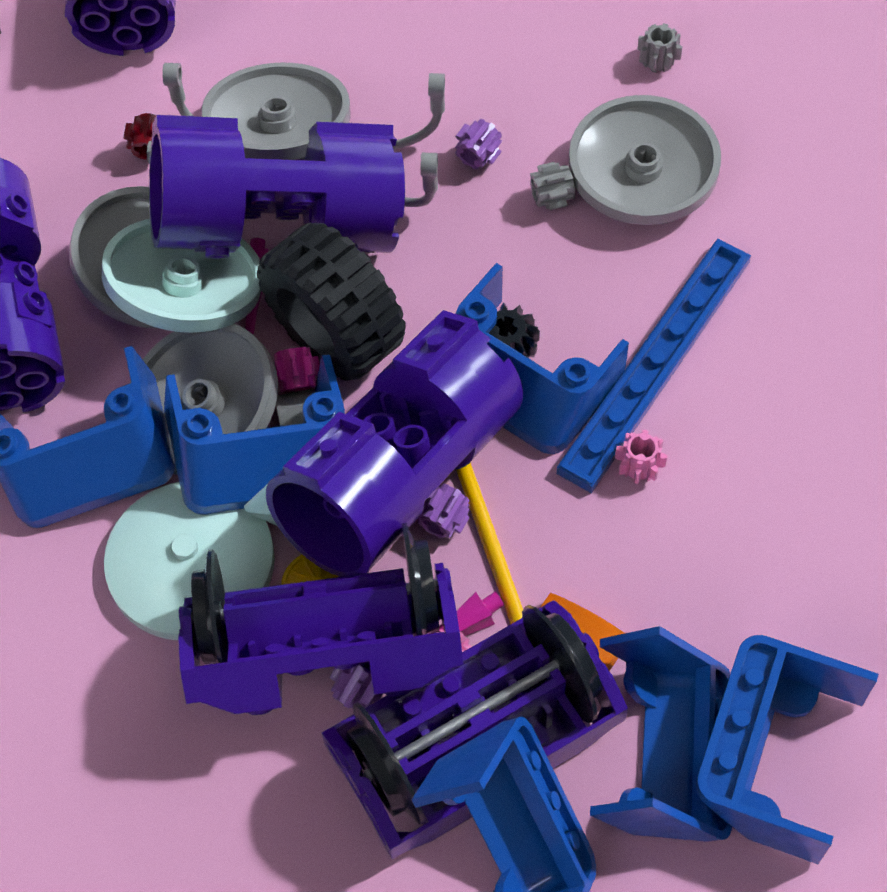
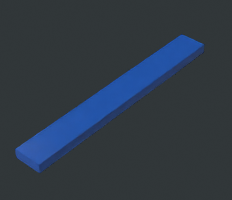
(653, 365)

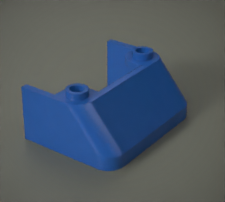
(553, 403)
(95, 464)
(229, 469)
(767, 680)
(681, 703)
(516, 809)

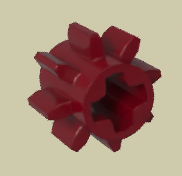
(139, 134)

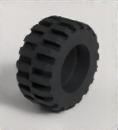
(332, 299)

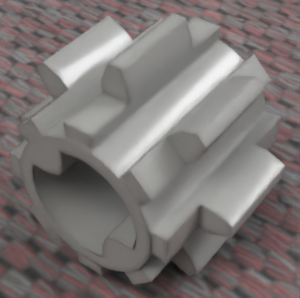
(659, 47)
(552, 185)

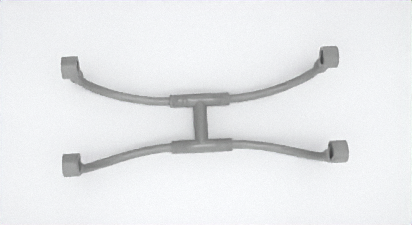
(429, 161)

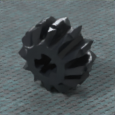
(516, 330)

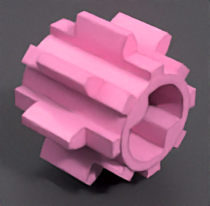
(640, 456)

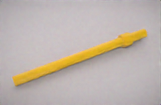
(490, 543)

